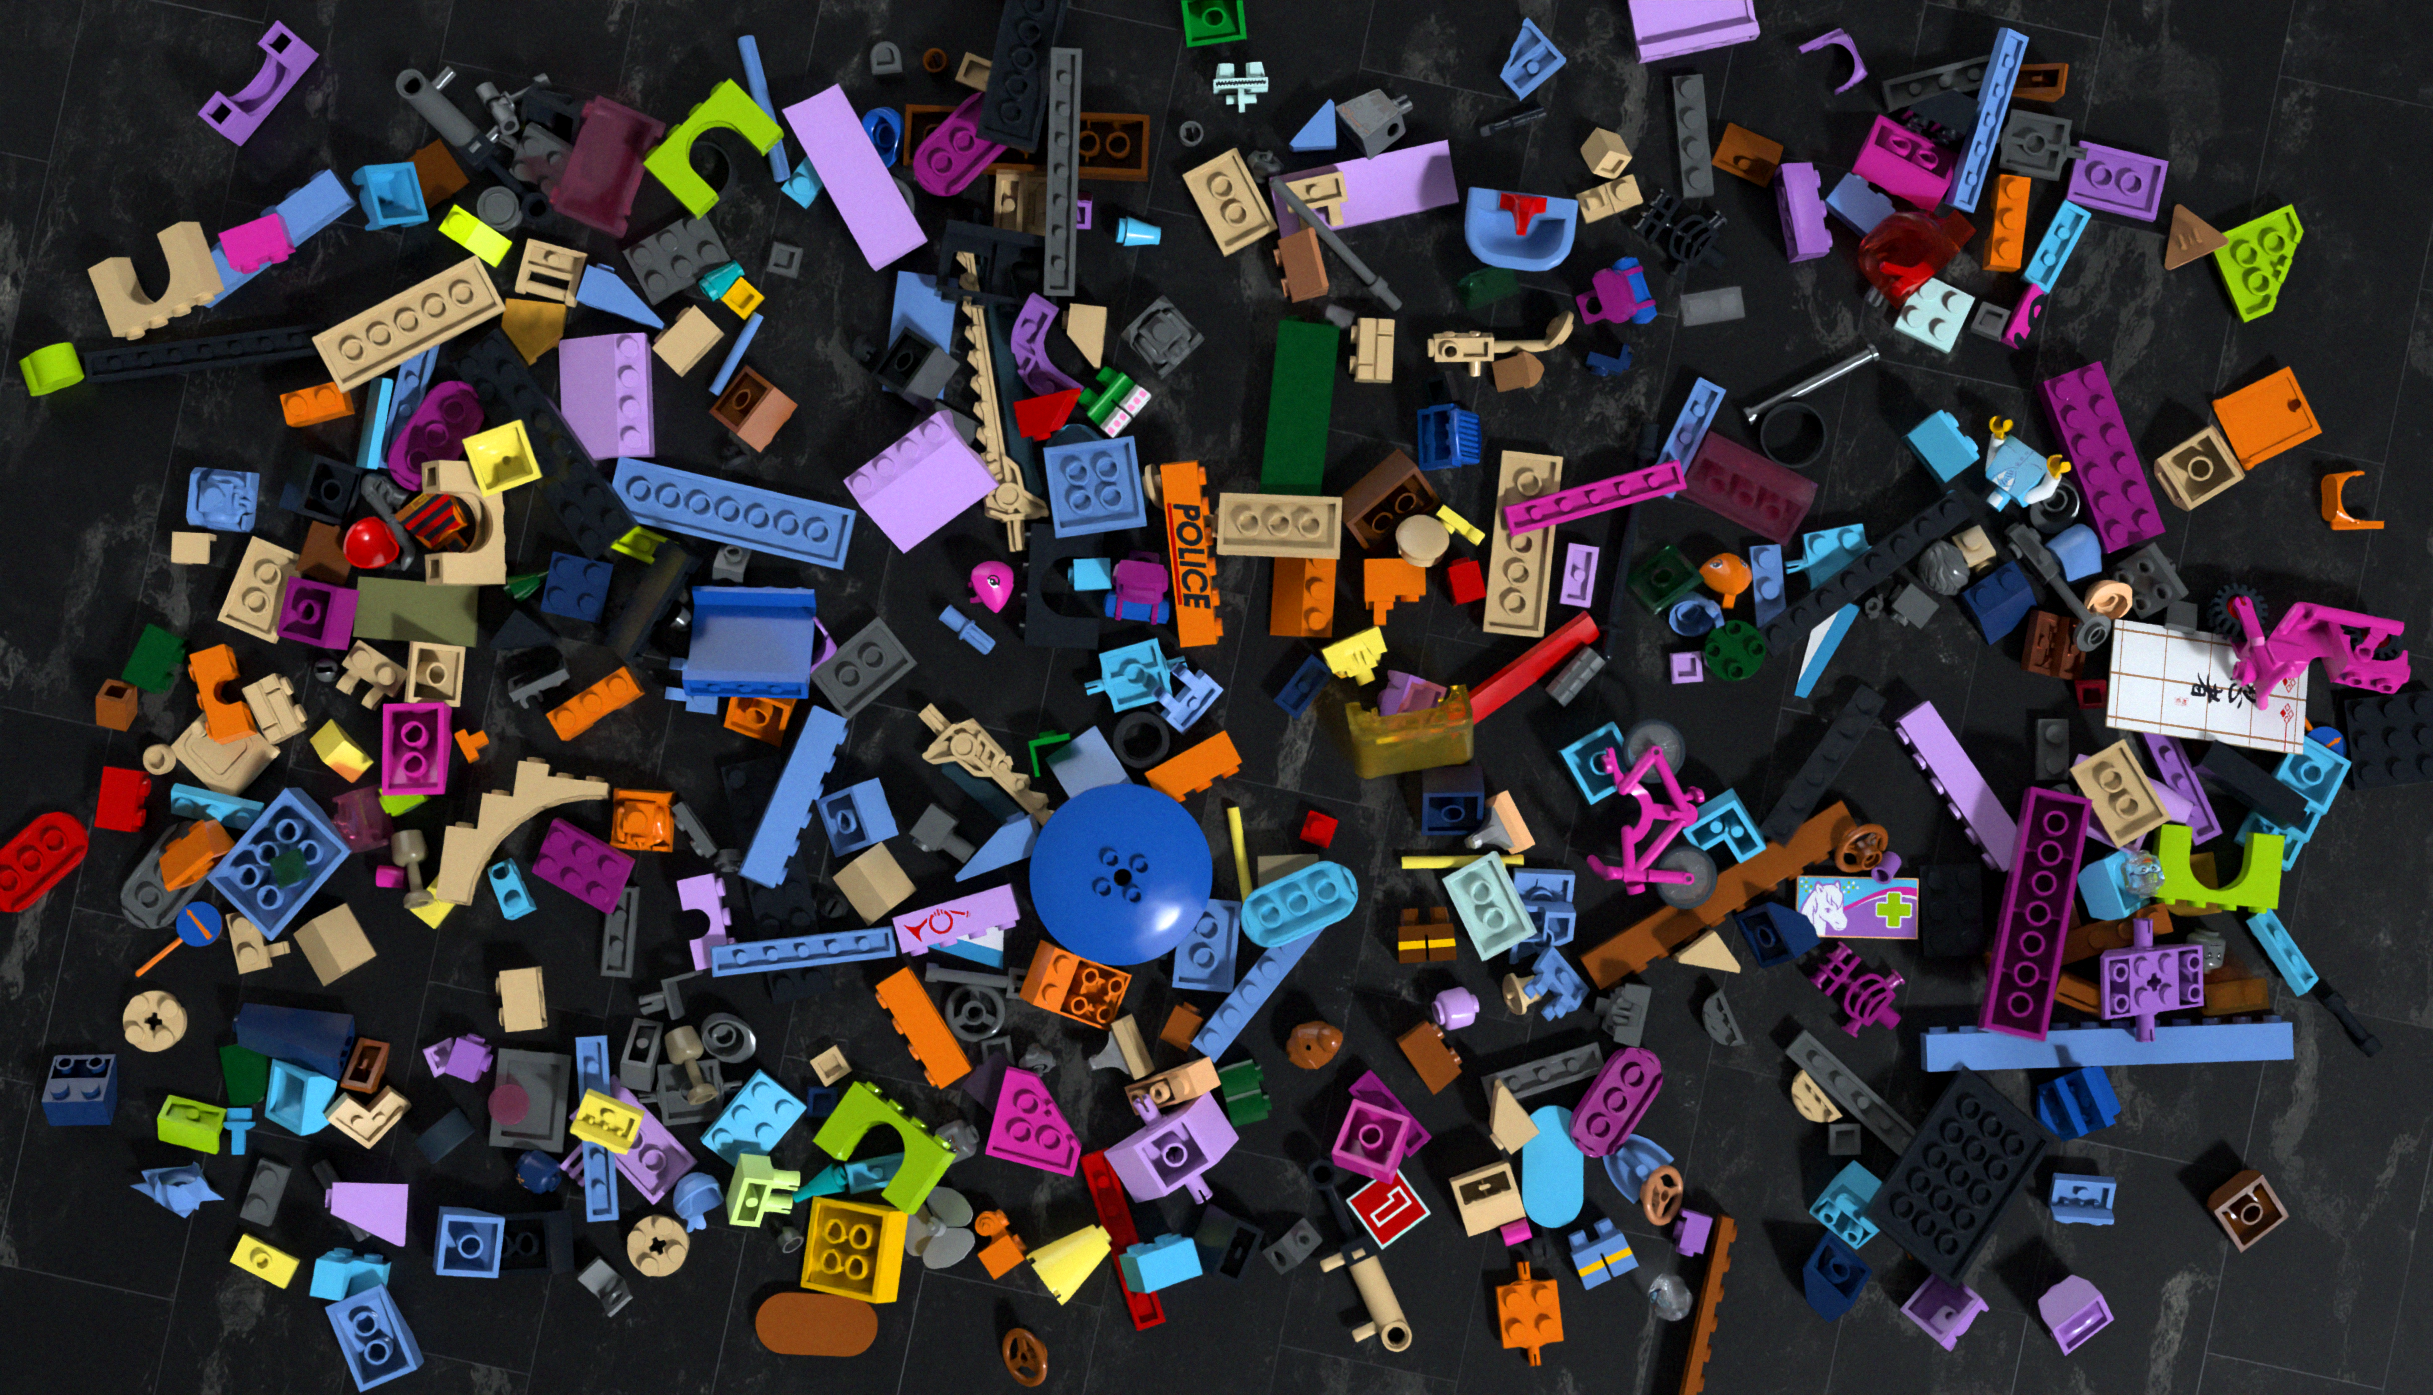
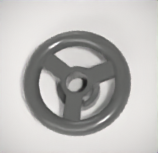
(994, 1022)

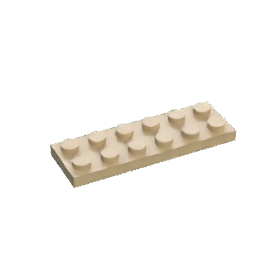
(409, 324)
(1521, 562)

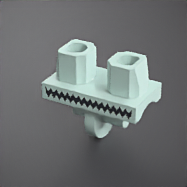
(1227, 84)

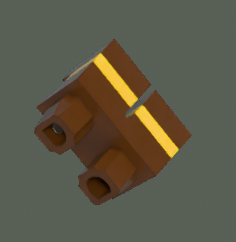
(1412, 937)

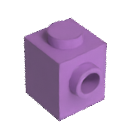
(469, 1058)

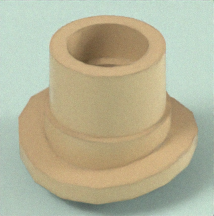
(1513, 993)

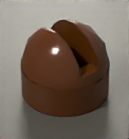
(930, 61)

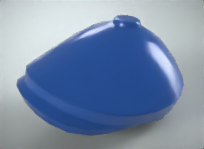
(886, 132)

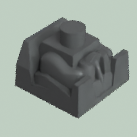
(1162, 337)
(1624, 1012)

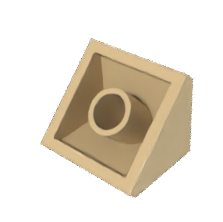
(434, 673)
(874, 883)
(334, 943)
(1708, 952)

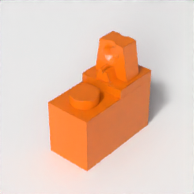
(1390, 579)

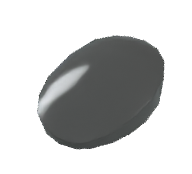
(2056, 511)
(728, 1038)

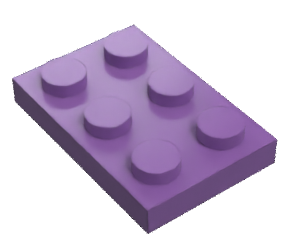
(2117, 181)

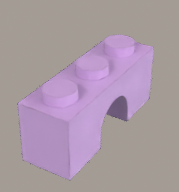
(706, 894)

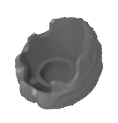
(1943, 568)

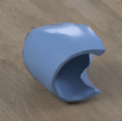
(2076, 553)

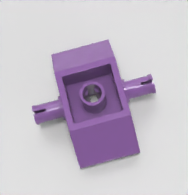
(2150, 979)

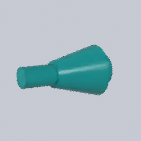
(827, 1182)

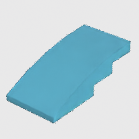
(2312, 775)

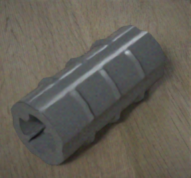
(1575, 676)

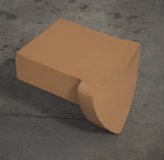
(1517, 372)

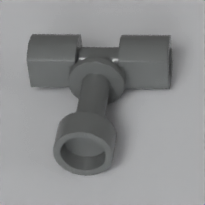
(503, 106)

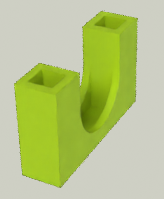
(725, 108)
(2254, 886)
(924, 1157)

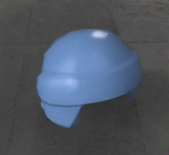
(694, 1196)

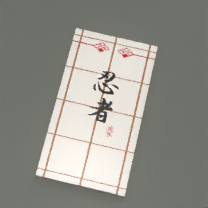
(2186, 690)

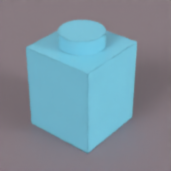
(1090, 574)

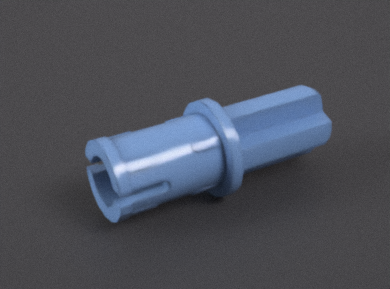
(967, 630)

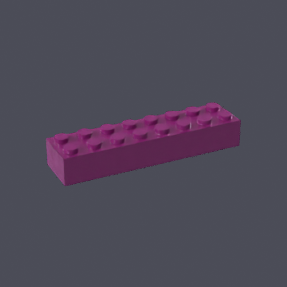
(2034, 914)

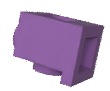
(1691, 1232)

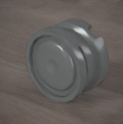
(499, 208)

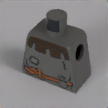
(1373, 120)

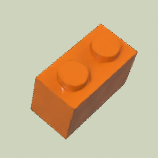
(316, 405)

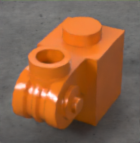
(1005, 1249)

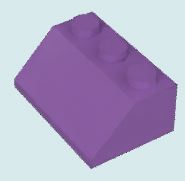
(1801, 211)

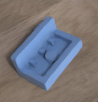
(2082, 1198)

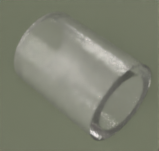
(1341, 316)

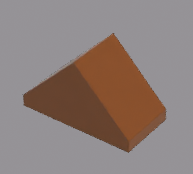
(2041, 81)
(366, 1066)

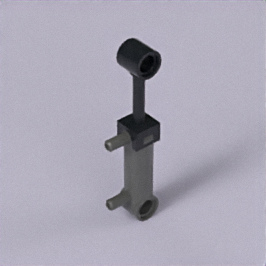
(466, 137)

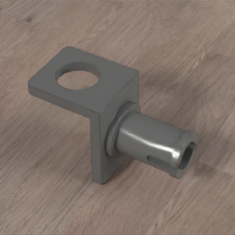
(667, 998)

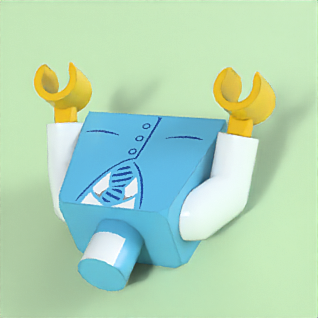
(2018, 470)

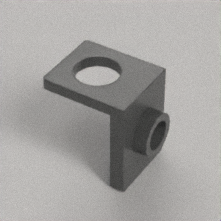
(730, 564)
(1293, 1246)
(605, 1284)

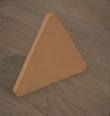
(2190, 238)

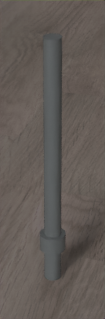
(1376, 284)

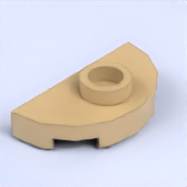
(1811, 1100)

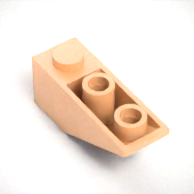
(1176, 1084)

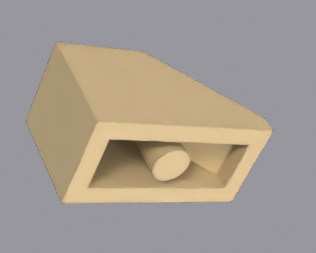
(1087, 331)
(1509, 1121)

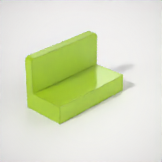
(191, 1124)

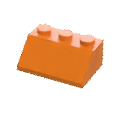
(1303, 597)

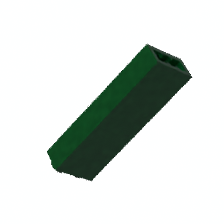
(1299, 407)

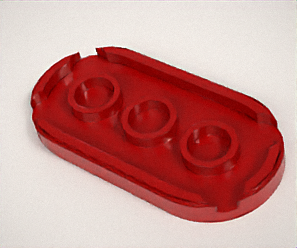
(40, 859)

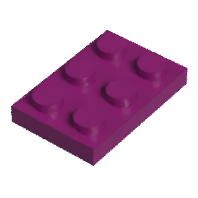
(583, 865)

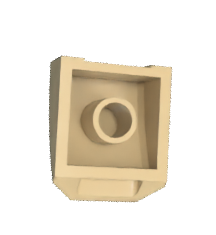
(2197, 469)

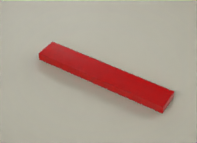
(1532, 665)
(1118, 1223)

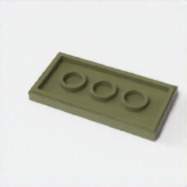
(417, 612)

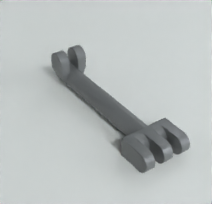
(1009, 982)

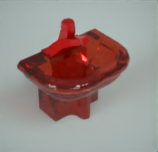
(1910, 250)

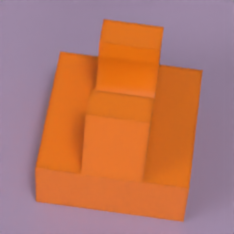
(471, 743)

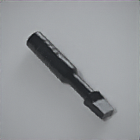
(1514, 121)

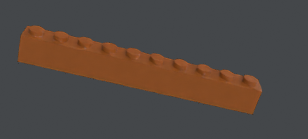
(1734, 888)

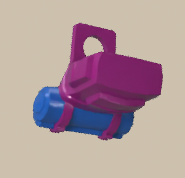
(1621, 294)
(1139, 590)

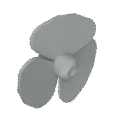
(934, 1236)

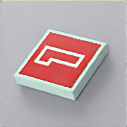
(1387, 1208)

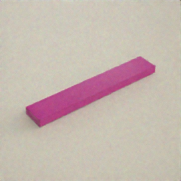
(1594, 497)

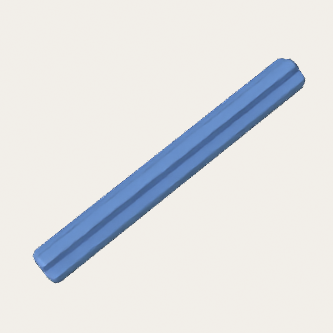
(761, 97)

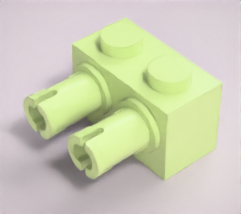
(751, 1190)

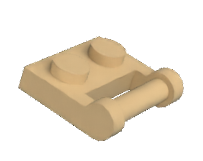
(553, 262)

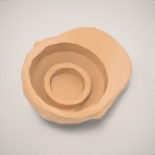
(2108, 598)

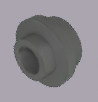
(728, 860)

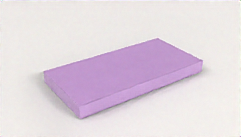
(655, 1157)

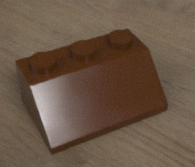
(1385, 499)

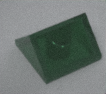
(1663, 579)

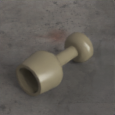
(409, 851)
(684, 1048)

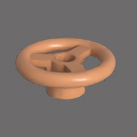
(1656, 1195)

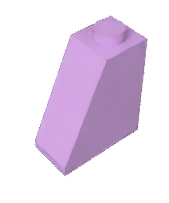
(372, 1207)

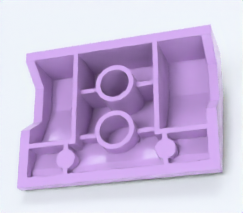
(609, 394)
(921, 481)

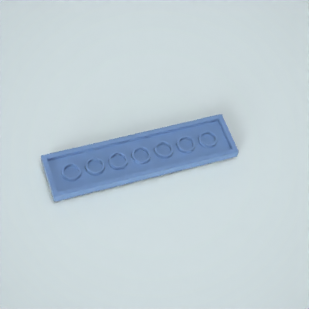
(735, 513)

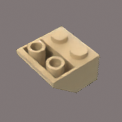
(1487, 1197)

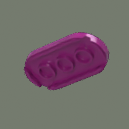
(952, 154)
(435, 432)
(1615, 1101)

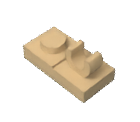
(1609, 199)

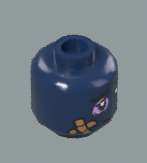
(538, 1172)

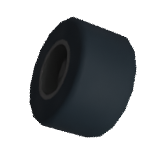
(444, 1135)

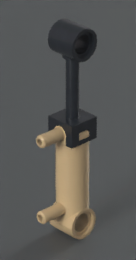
(1364, 1267)

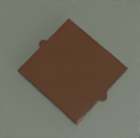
(437, 173)
(323, 554)

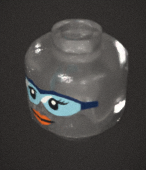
(2142, 874)
(1670, 1297)

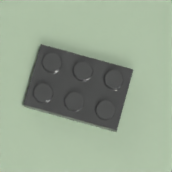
(676, 257)
(863, 668)

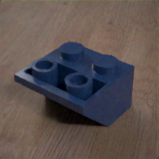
(81, 1090)

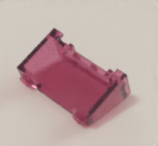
(605, 166)

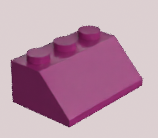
(1906, 163)

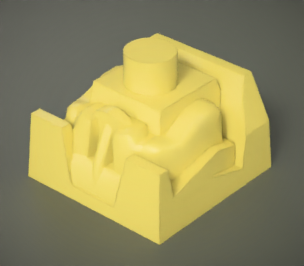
(502, 458)
(1355, 655)

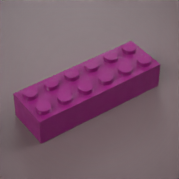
(2101, 457)

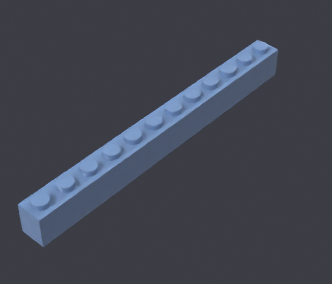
(2110, 1045)

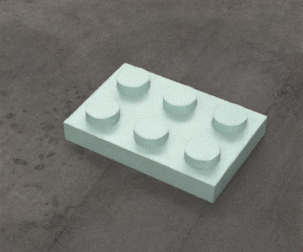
(1489, 905)

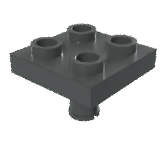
(2150, 578)

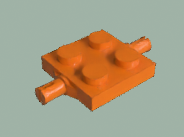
(1529, 1313)

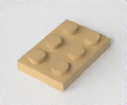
(1230, 202)
(260, 589)
(2120, 794)

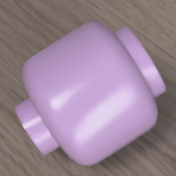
(1455, 1008)

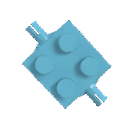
(1828, 552)
(1133, 673)

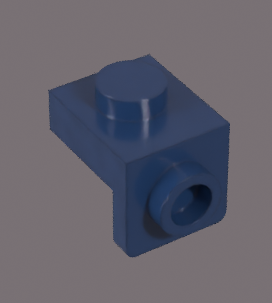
(1602, 365)

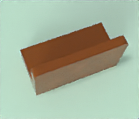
(1747, 155)

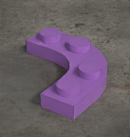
(1029, 349)

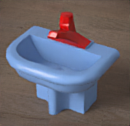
(1519, 228)

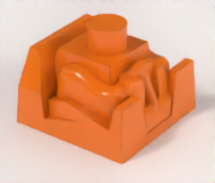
(643, 820)

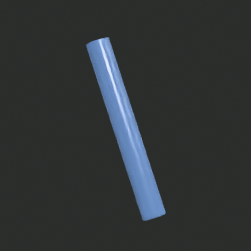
(736, 353)

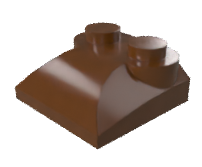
(2246, 1208)

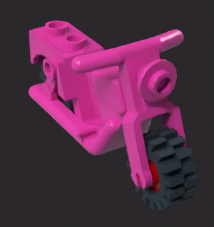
(2352, 656)

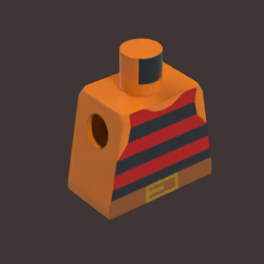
(435, 521)

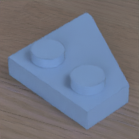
(1530, 61)

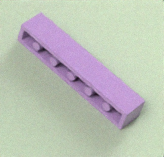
(1960, 783)

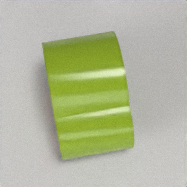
(51, 369)

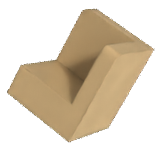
(1605, 153)
(191, 547)

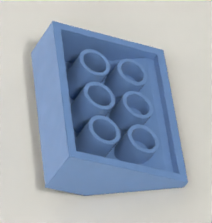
(246, 872)

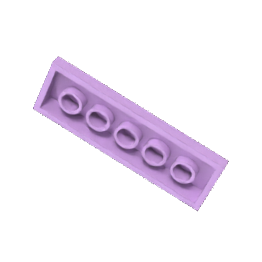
(855, 177)
(1381, 187)

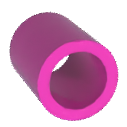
(391, 876)
(1515, 1232)

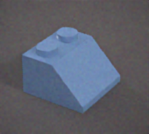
(857, 817)
(468, 1243)

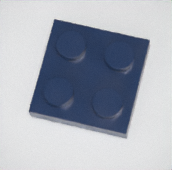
(576, 587)

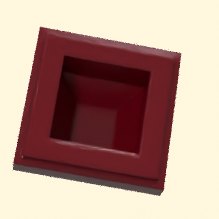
(2091, 693)

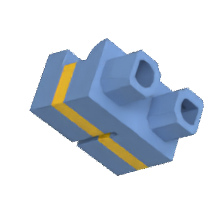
(1588, 1259)

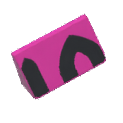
(2024, 316)

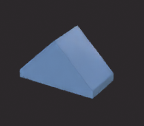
(1318, 133)

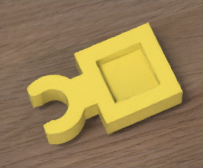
(1454, 522)

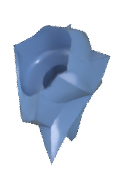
(178, 1188)

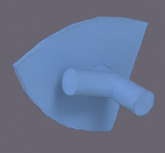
(1634, 1164)

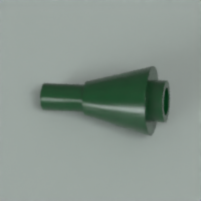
(522, 586)

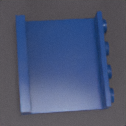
(751, 642)

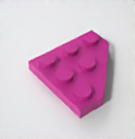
(1031, 1126)

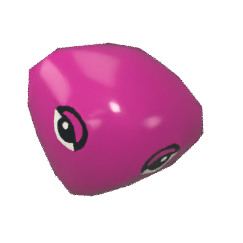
(992, 584)

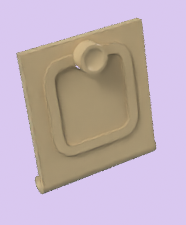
(223, 767)

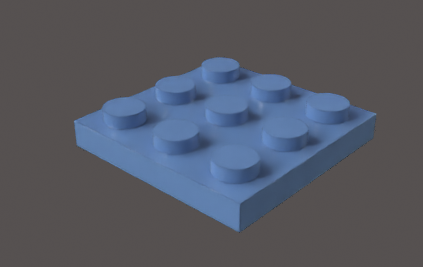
(1094, 487)

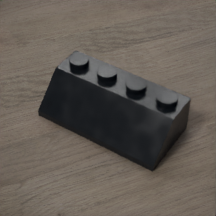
(652, 601)

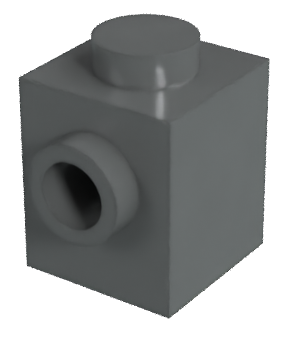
(1911, 606)

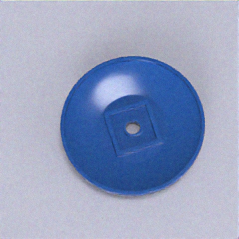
(1111, 831)

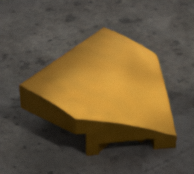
(533, 326)

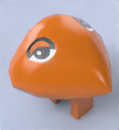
(1727, 576)

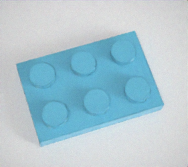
(753, 1119)

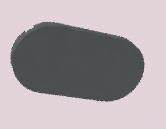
(144, 894)

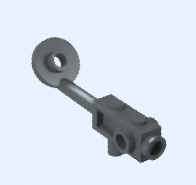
(2025, 544)

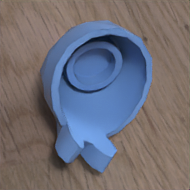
(1694, 615)

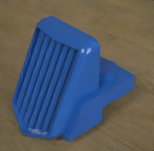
(1448, 437)
(2077, 1103)

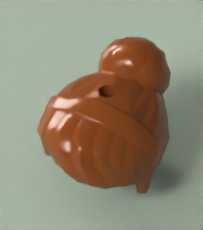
(1322, 1039)

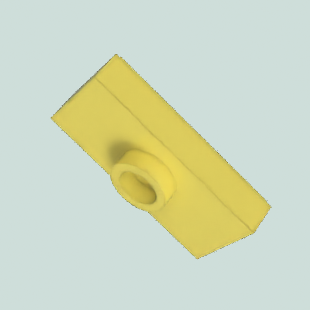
(264, 1260)

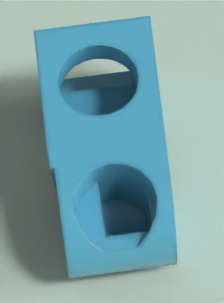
(510, 889)

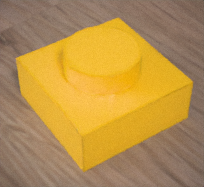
(742, 298)

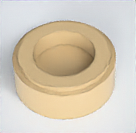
(159, 759)

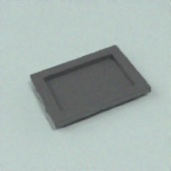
(547, 1084)

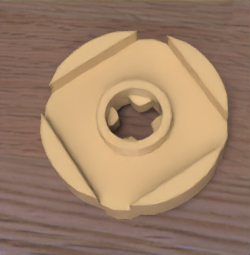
(138, 1029)
(675, 1250)

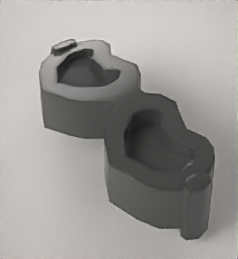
(1882, 591)

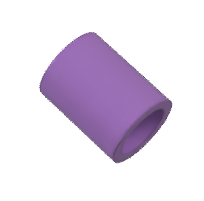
(1886, 868)

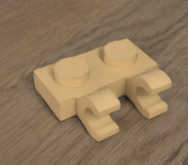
(1319, 192)
(374, 668)
(251, 945)

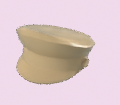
(1422, 540)

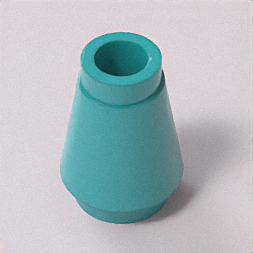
(720, 280)

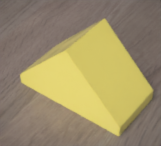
(340, 751)

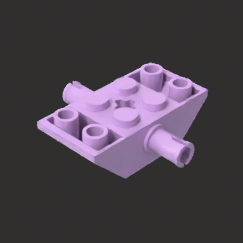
(1153, 1170)

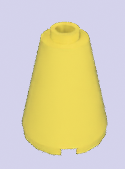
(1070, 1260)

